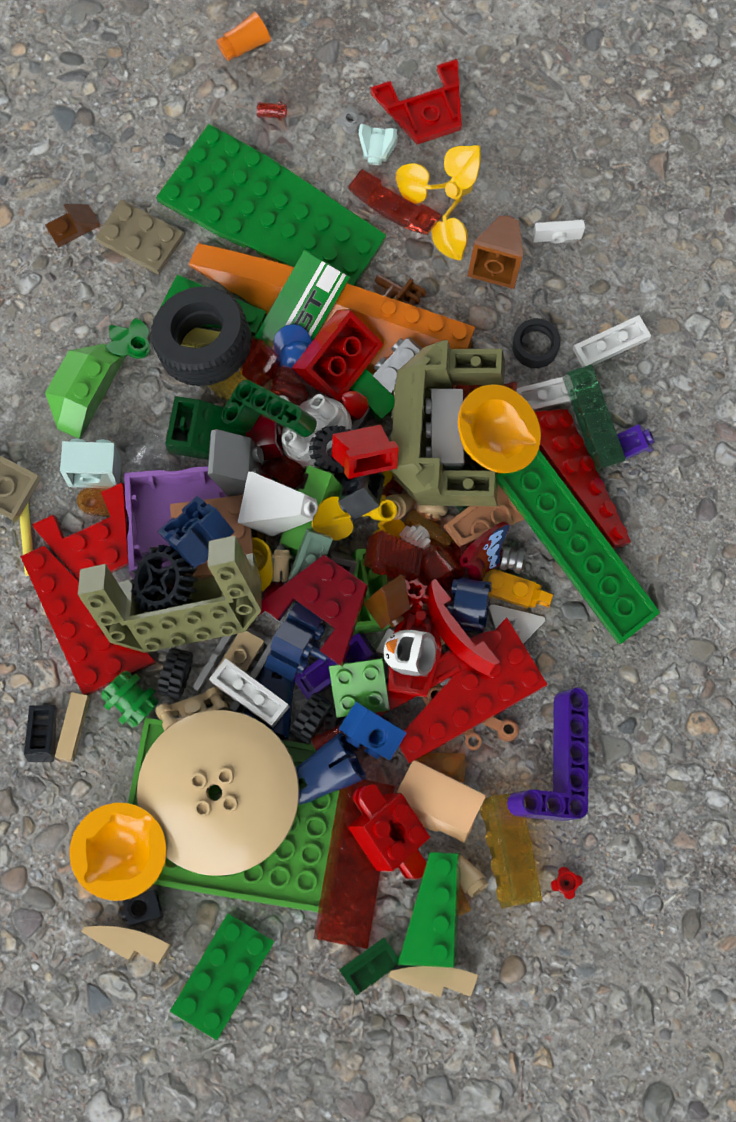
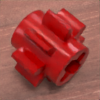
(416, 594)

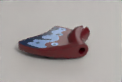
(485, 552)

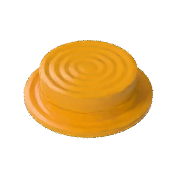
(499, 429)
(117, 851)

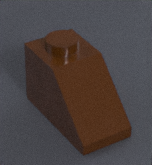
(389, 603)

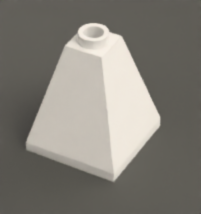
(274, 507)

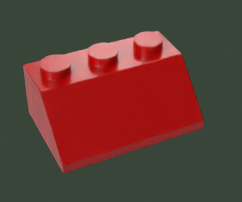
(338, 355)

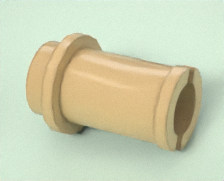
(281, 563)

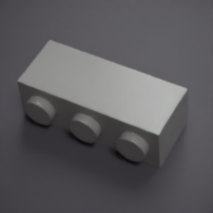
(443, 428)

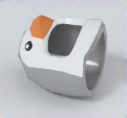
(410, 652)

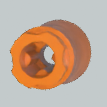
(244, 37)

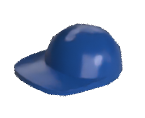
(290, 344)

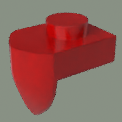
(355, 404)

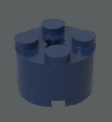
(470, 604)

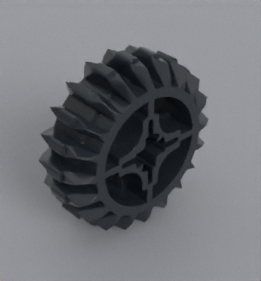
(154, 579)

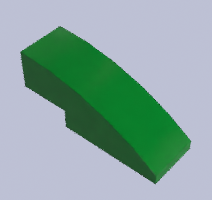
(379, 398)

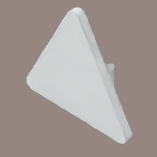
(523, 623)

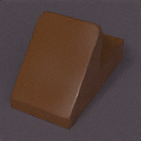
(75, 223)

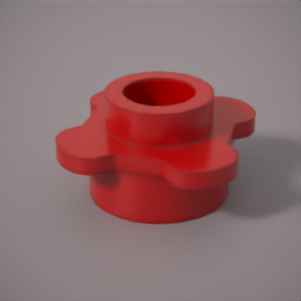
(574, 882)

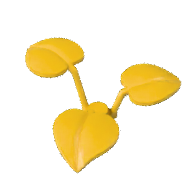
(463, 166)
(336, 523)

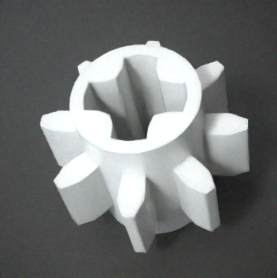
(416, 535)

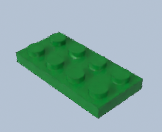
(222, 977)

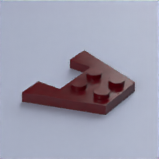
(328, 593)

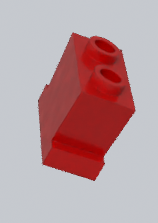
(364, 451)

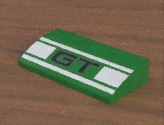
(305, 298)

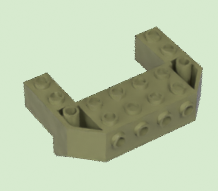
(423, 477)
(219, 607)

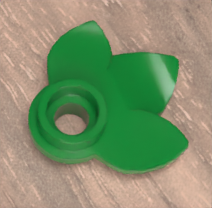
(125, 340)

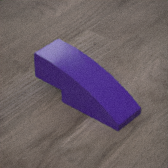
(317, 676)

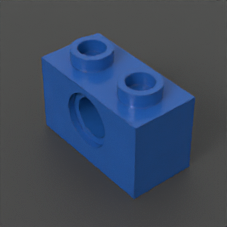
(385, 735)

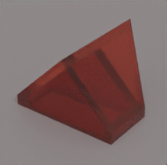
(260, 363)

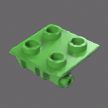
(359, 683)

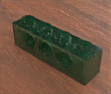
(593, 418)

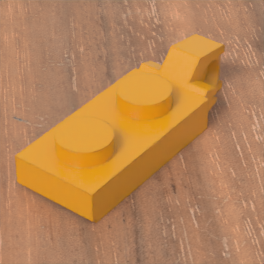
(516, 590)

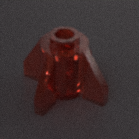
(289, 385)

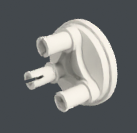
(327, 413)

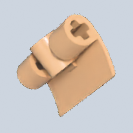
(441, 801)

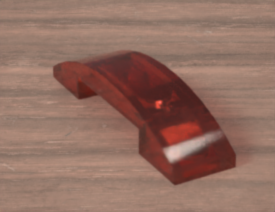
(393, 206)

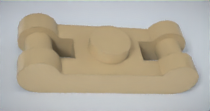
(191, 706)

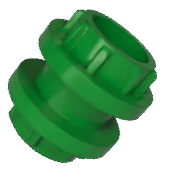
(129, 698)

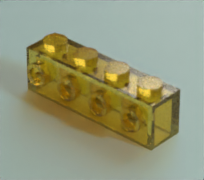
(510, 854)

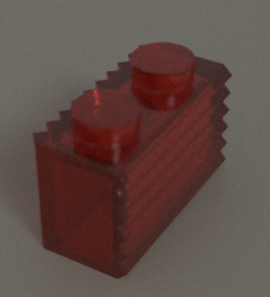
(393, 556)

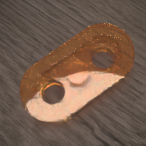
(98, 508)

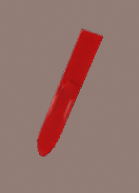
(448, 666)

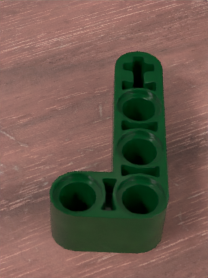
(252, 400)

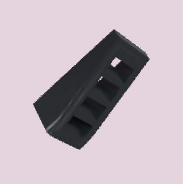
(40, 750)

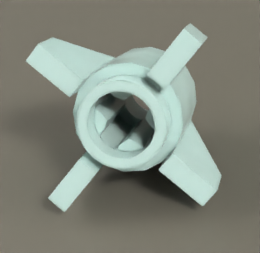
(377, 143)

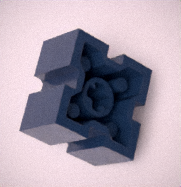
(194, 530)
(295, 642)

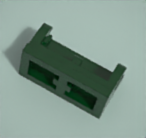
(370, 966)

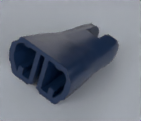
(284, 690)
(329, 770)

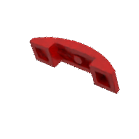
(477, 656)

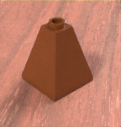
(498, 253)

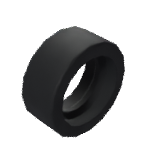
(544, 327)

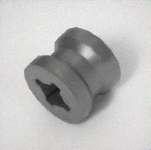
(512, 558)

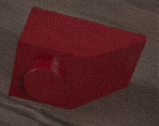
(268, 437)

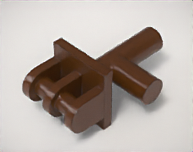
(408, 294)

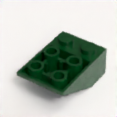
(192, 425)

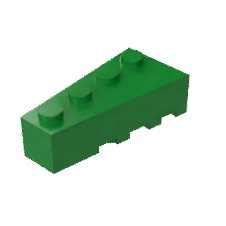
(434, 920)

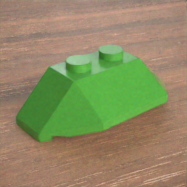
(81, 387)

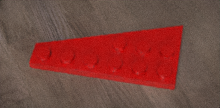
(571, 461)
(85, 646)
(474, 697)

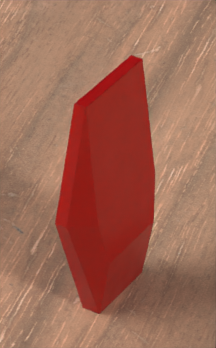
(410, 684)

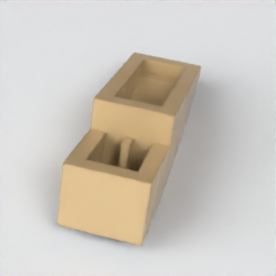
(129, 942)
(436, 978)

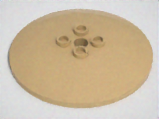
(255, 782)

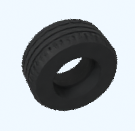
(193, 309)

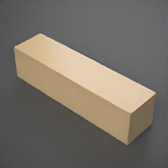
(72, 727)

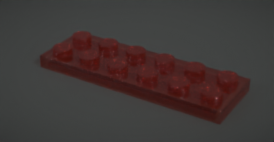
(349, 879)

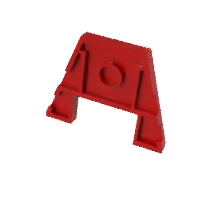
(429, 113)
(96, 544)

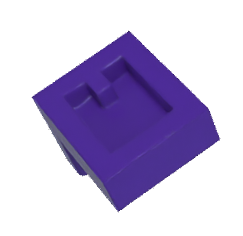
(636, 441)

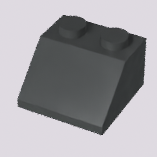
(231, 460)

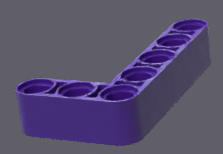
(572, 710)

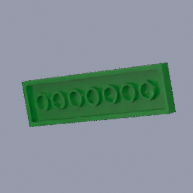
(579, 548)

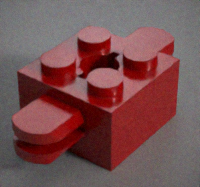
(380, 840)

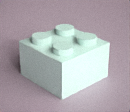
(90, 463)

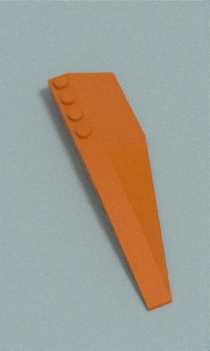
(388, 319)

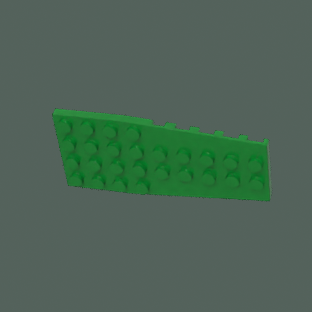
(266, 206)

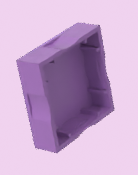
(149, 501)

